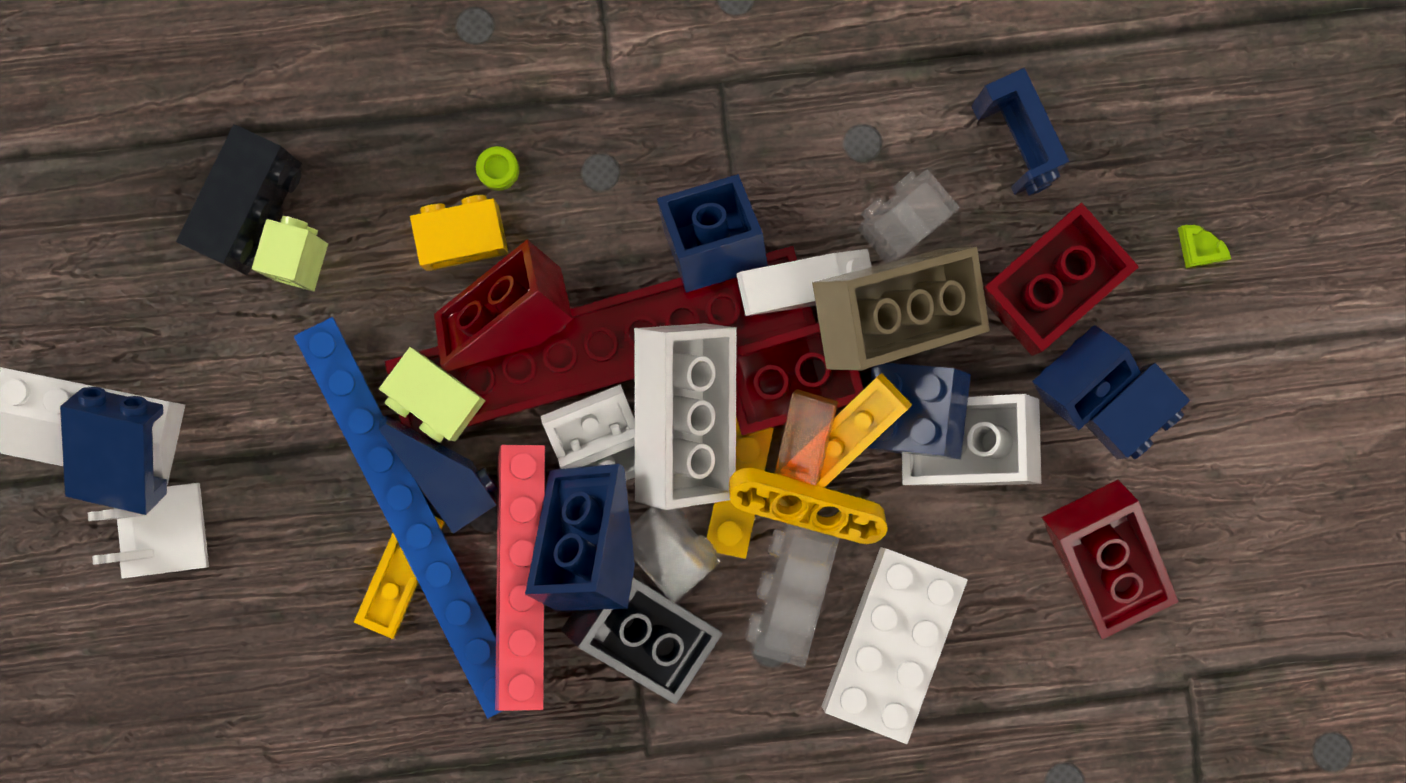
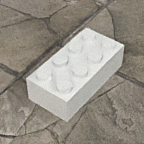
(684, 414)
(893, 645)

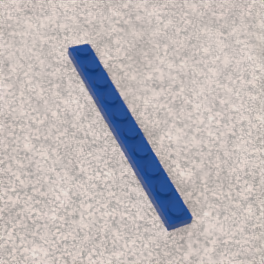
(404, 507)

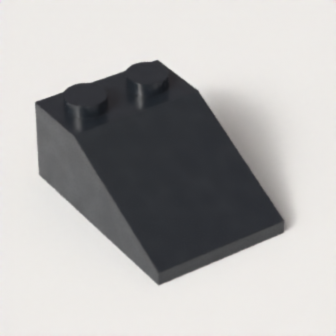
(648, 641)

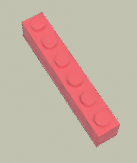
(518, 615)

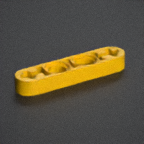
(805, 511)

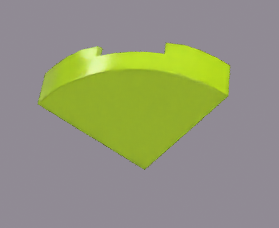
(1201, 247)

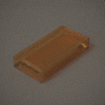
(806, 437)

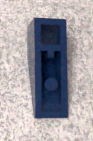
(445, 477)

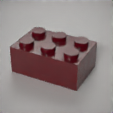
(1058, 279)

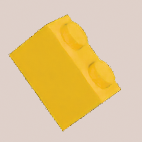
(458, 233)

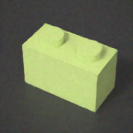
(290, 253)
(431, 396)

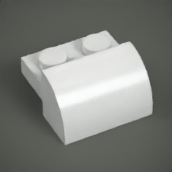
(594, 432)

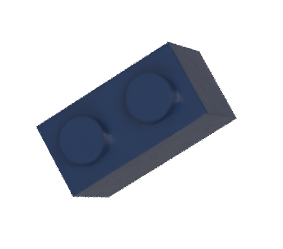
(1086, 377)
(1139, 413)

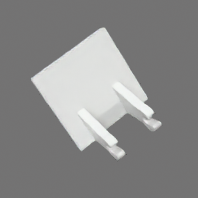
(164, 539)

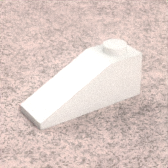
(790, 283)

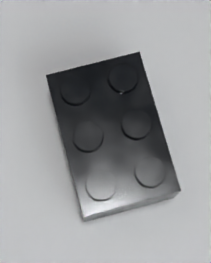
(238, 197)

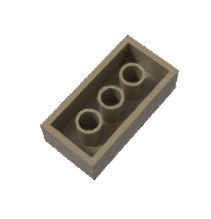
(900, 308)

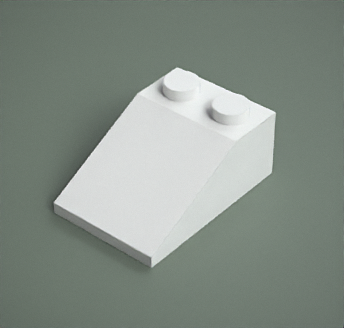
(997, 446)

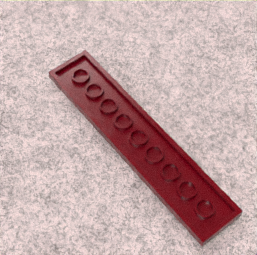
(600, 344)

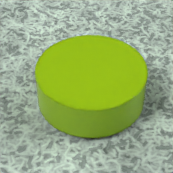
(497, 168)

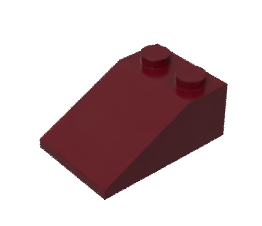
(504, 310)
(779, 365)
(1111, 558)

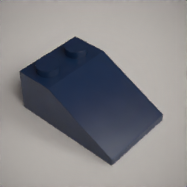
(583, 541)

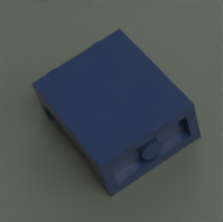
(1030, 128)
(110, 450)

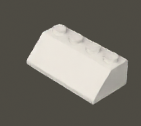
(33, 419)

